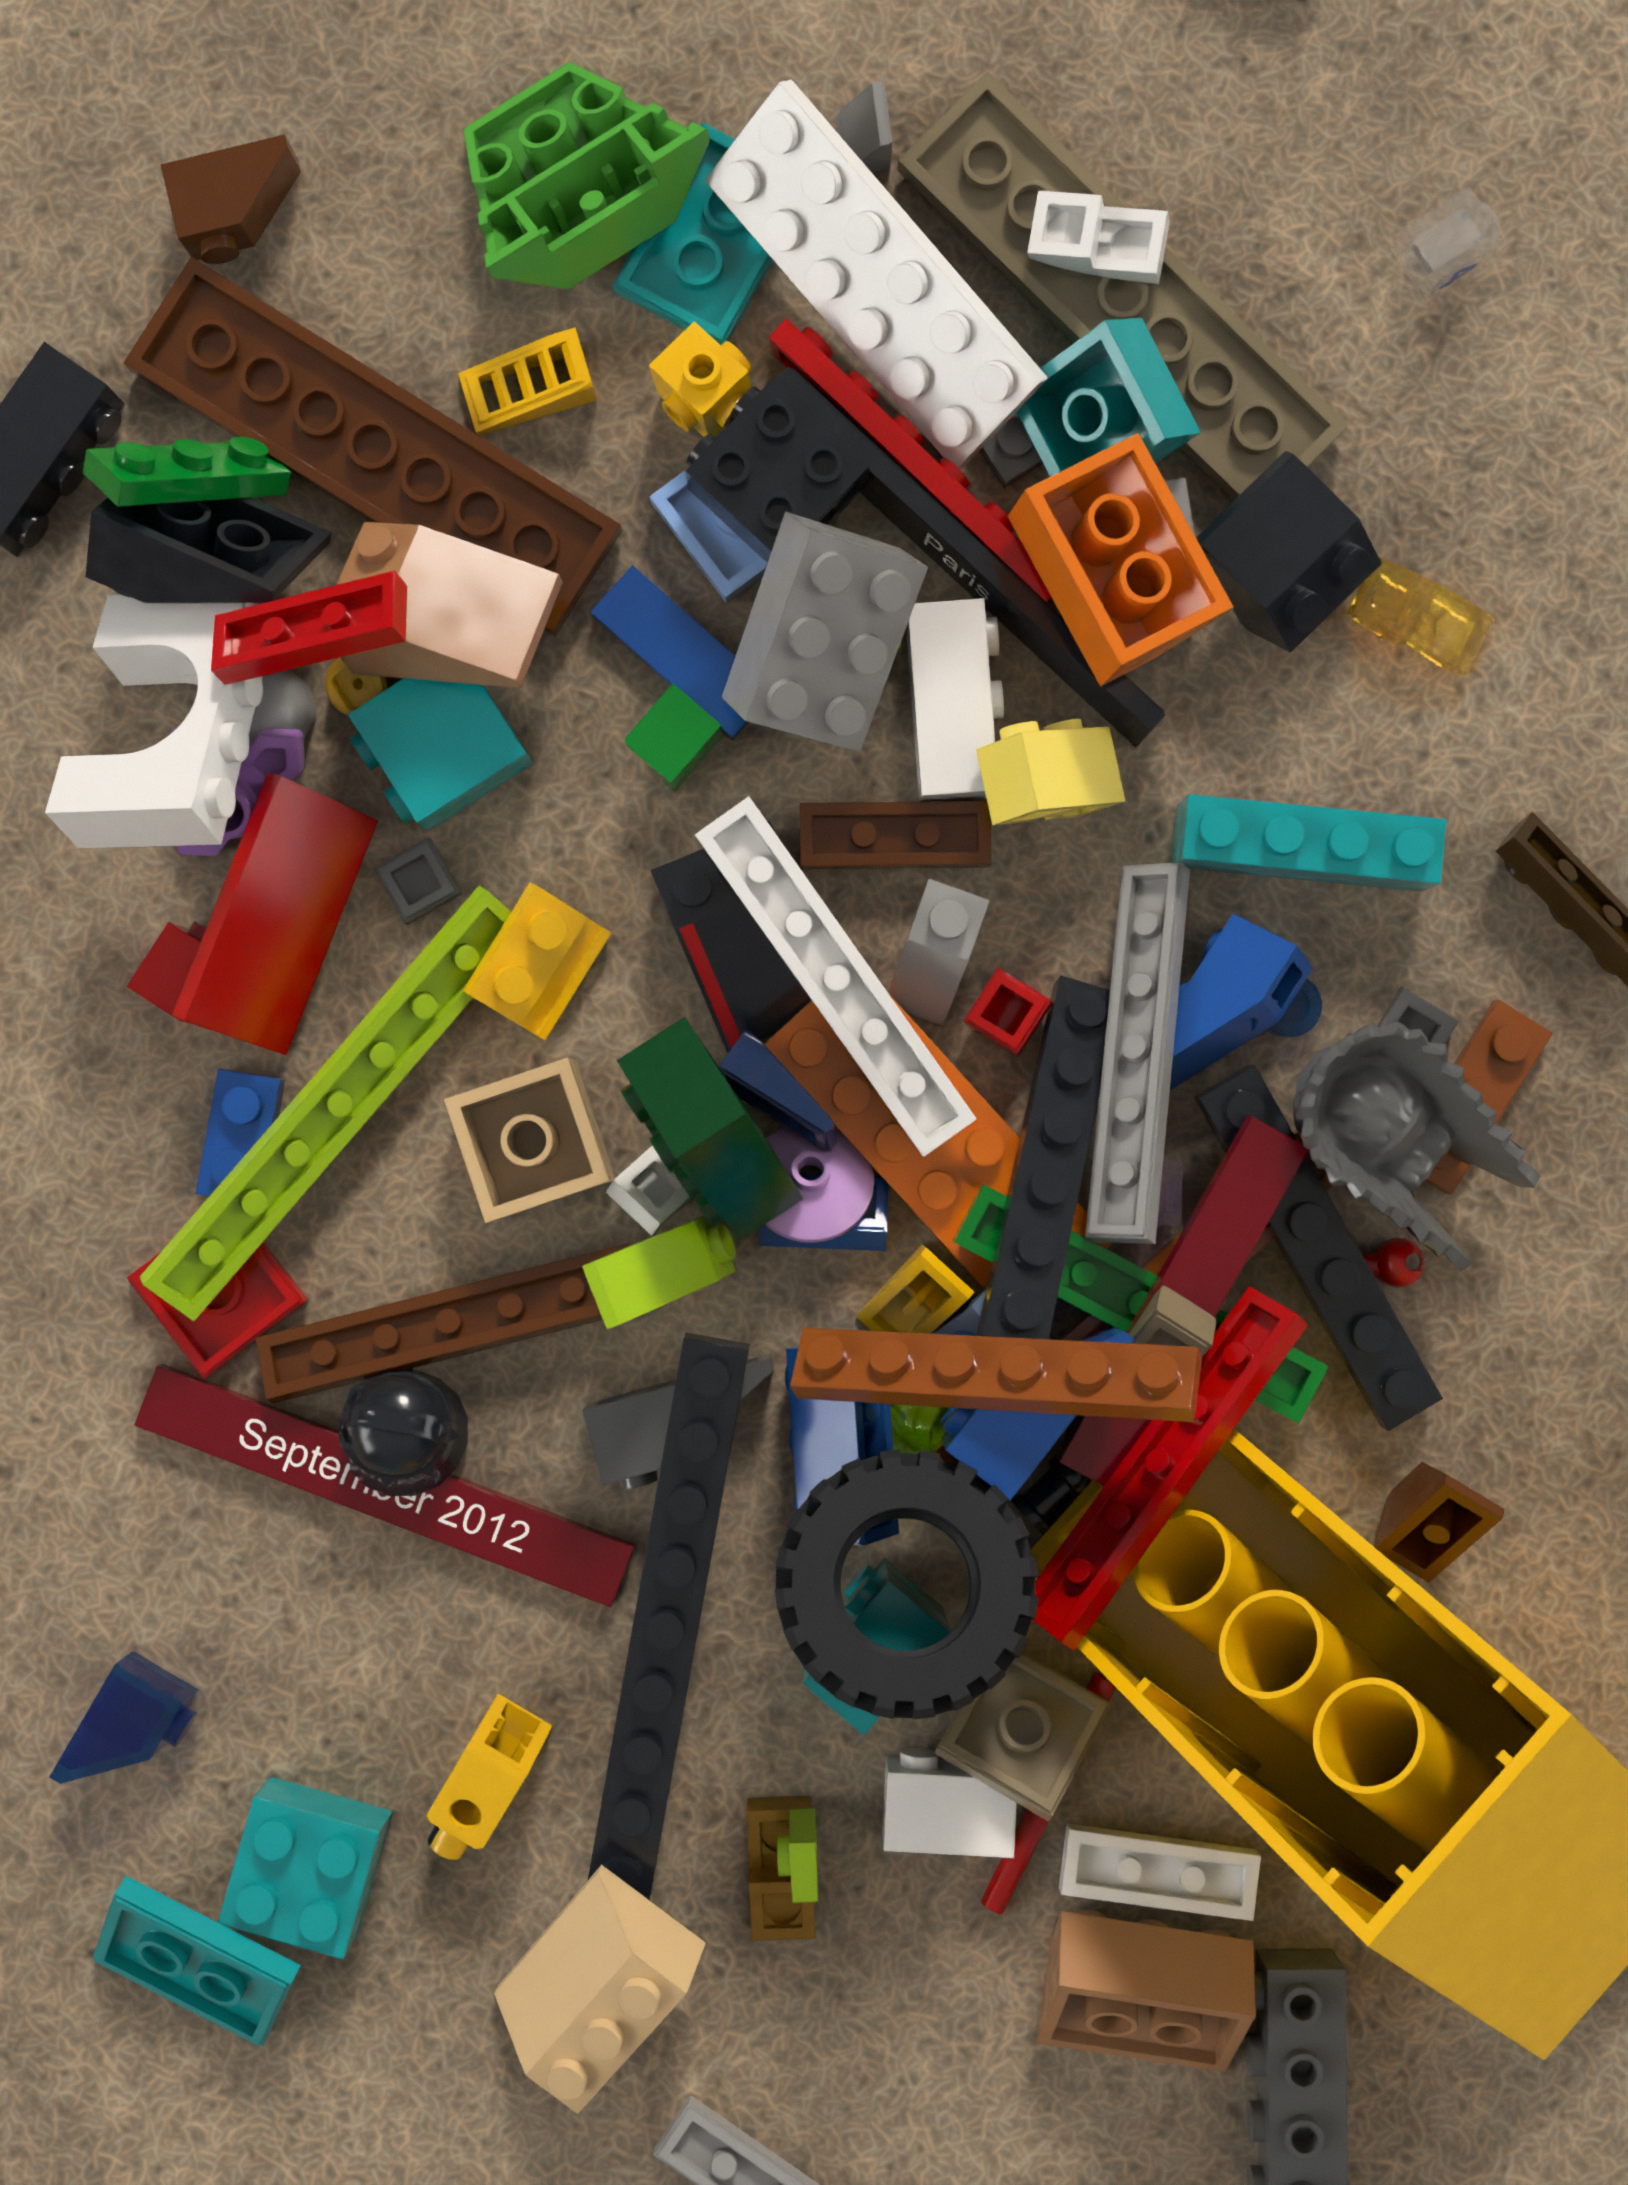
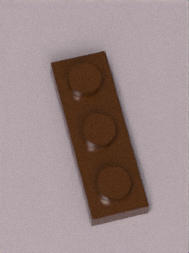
(895, 835)

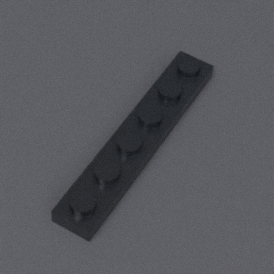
(1048, 1165)
(1329, 1265)

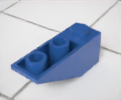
(1234, 994)

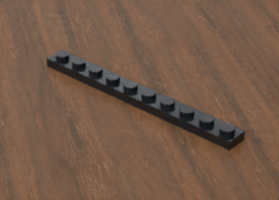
(669, 1608)

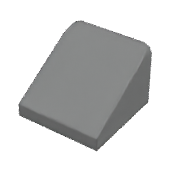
(866, 127)

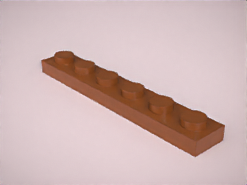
(999, 1373)

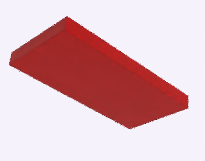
(275, 915)

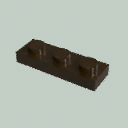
(1570, 891)

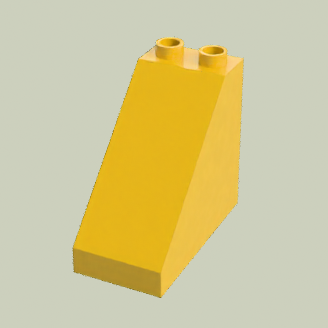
(1375, 1746)

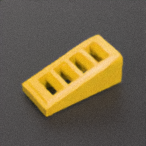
(533, 406)

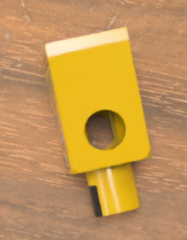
(485, 1778)

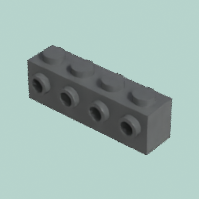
(1299, 2069)

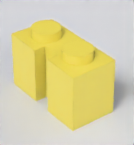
(1049, 772)

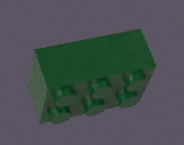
(705, 1131)

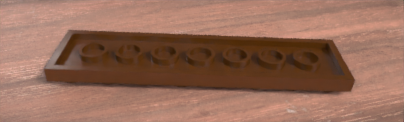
(360, 432)

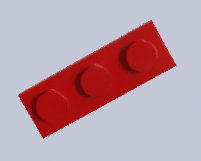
(310, 628)

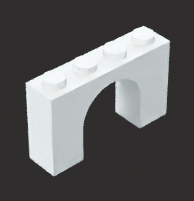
(188, 781)

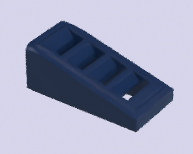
(773, 1091)

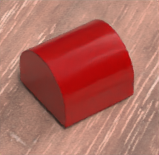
(1007, 1012)

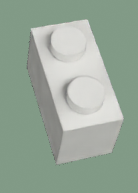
(943, 1809)

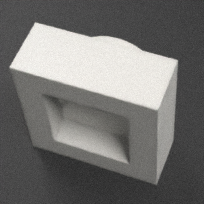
(648, 1192)

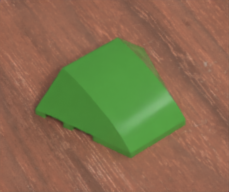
(576, 177)

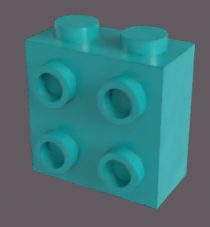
(437, 747)

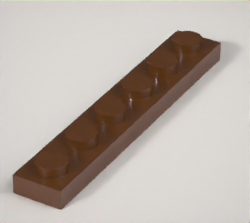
(428, 1328)

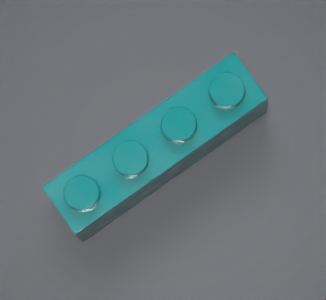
(1309, 843)

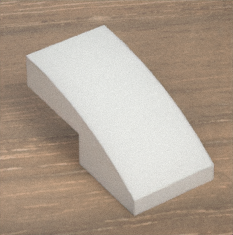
(1096, 239)

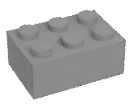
(823, 632)

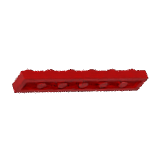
(902, 443)
(1162, 1469)

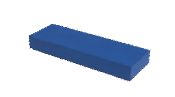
(670, 644)

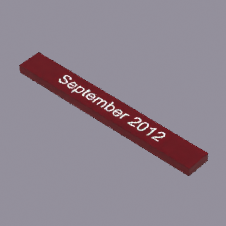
(451, 1513)

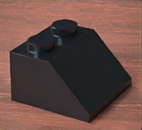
(1287, 553)

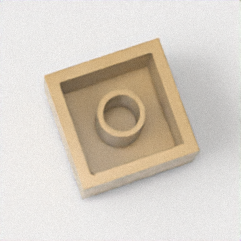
(529, 1139)

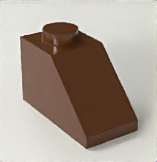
(229, 196)
(1432, 1521)

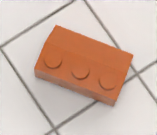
(1118, 558)

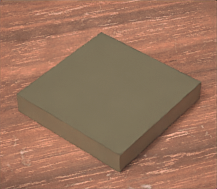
(1026, 1734)

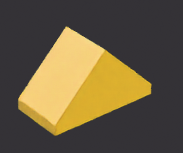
(916, 1296)

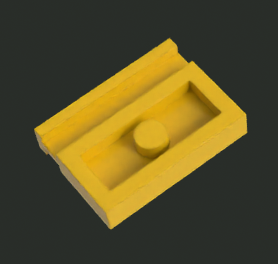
(537, 961)

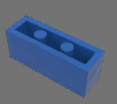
(831, 1435)

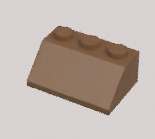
(1147, 1990)

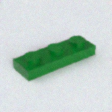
(185, 471)

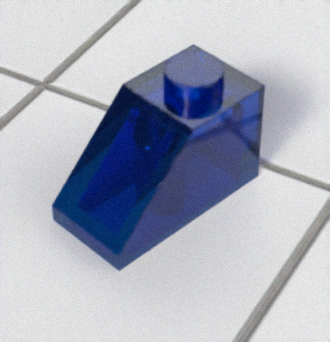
(128, 1720)

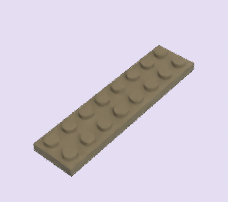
(984, 177)

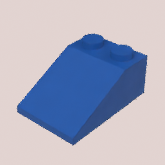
(1009, 1443)

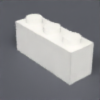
(952, 696)

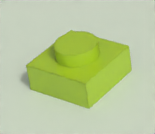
(798, 1855)

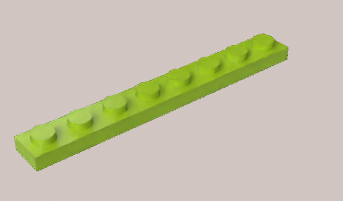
(326, 1112)

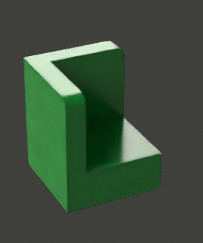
(674, 736)

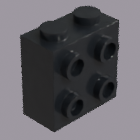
(774, 463)

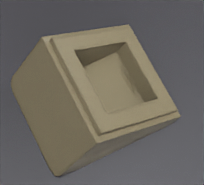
(1174, 1322)

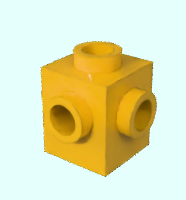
(700, 380)

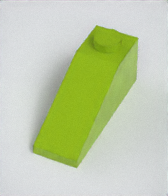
(660, 1270)

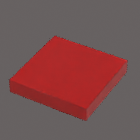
(244, 1309)

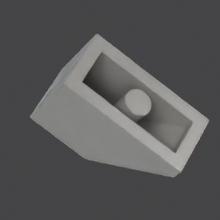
(937, 951)

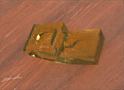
(1421, 614)

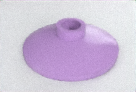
(833, 1200)

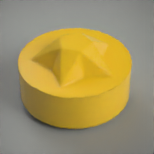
(351, 690)

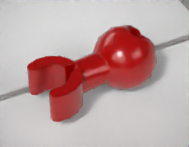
(1390, 1262)

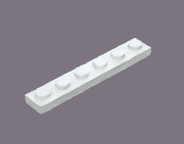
(835, 976)

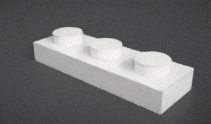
(1159, 1872)

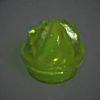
(917, 1426)

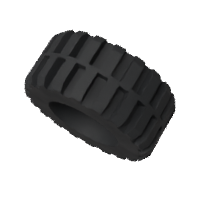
(998, 1605)

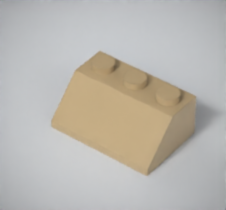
(595, 1987)

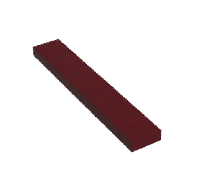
(1201, 1267)

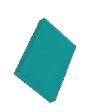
(701, 264)
(194, 1961)

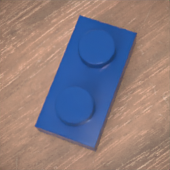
(239, 1115)

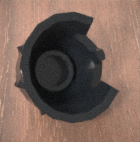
(403, 1432)

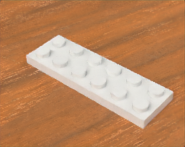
(874, 275)

